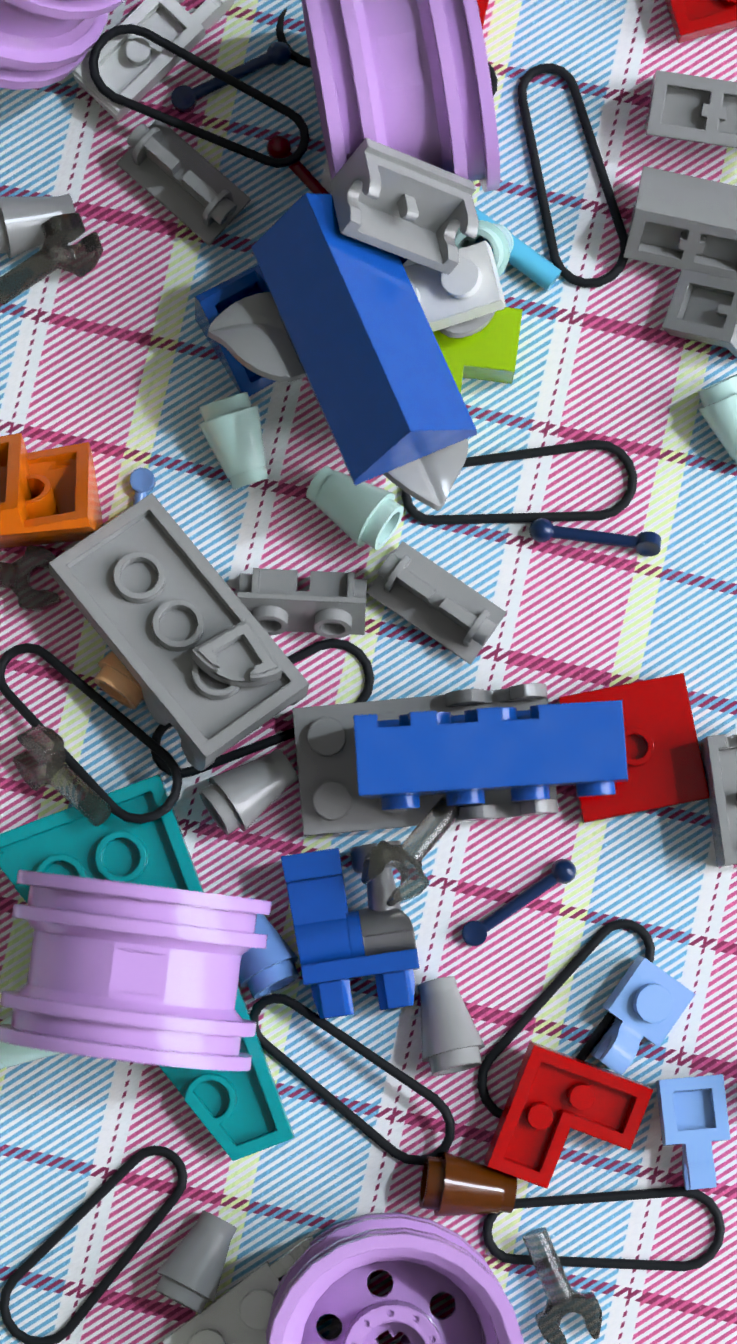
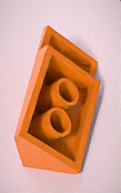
(46, 494)

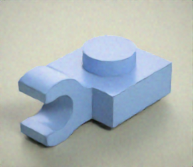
(645, 1006)
(694, 1115)

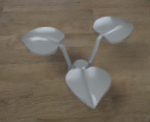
(261, 344)

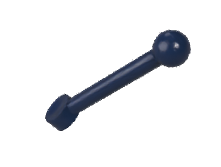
(185, 98)
(645, 543)
(475, 932)

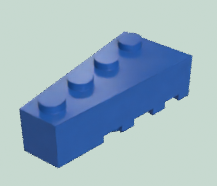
(491, 752)

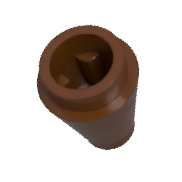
(464, 1187)

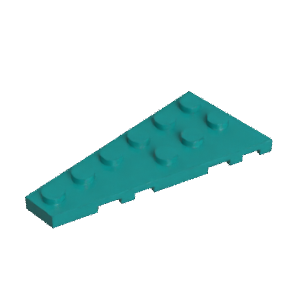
(235, 1106)

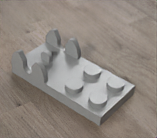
(154, 604)
(330, 770)

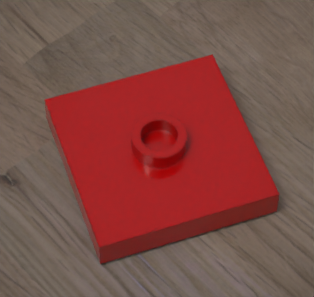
(660, 749)

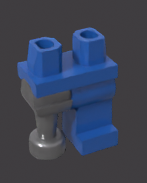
(346, 943)

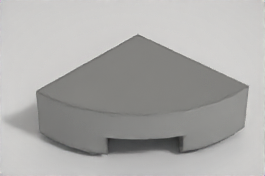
(238, 657)

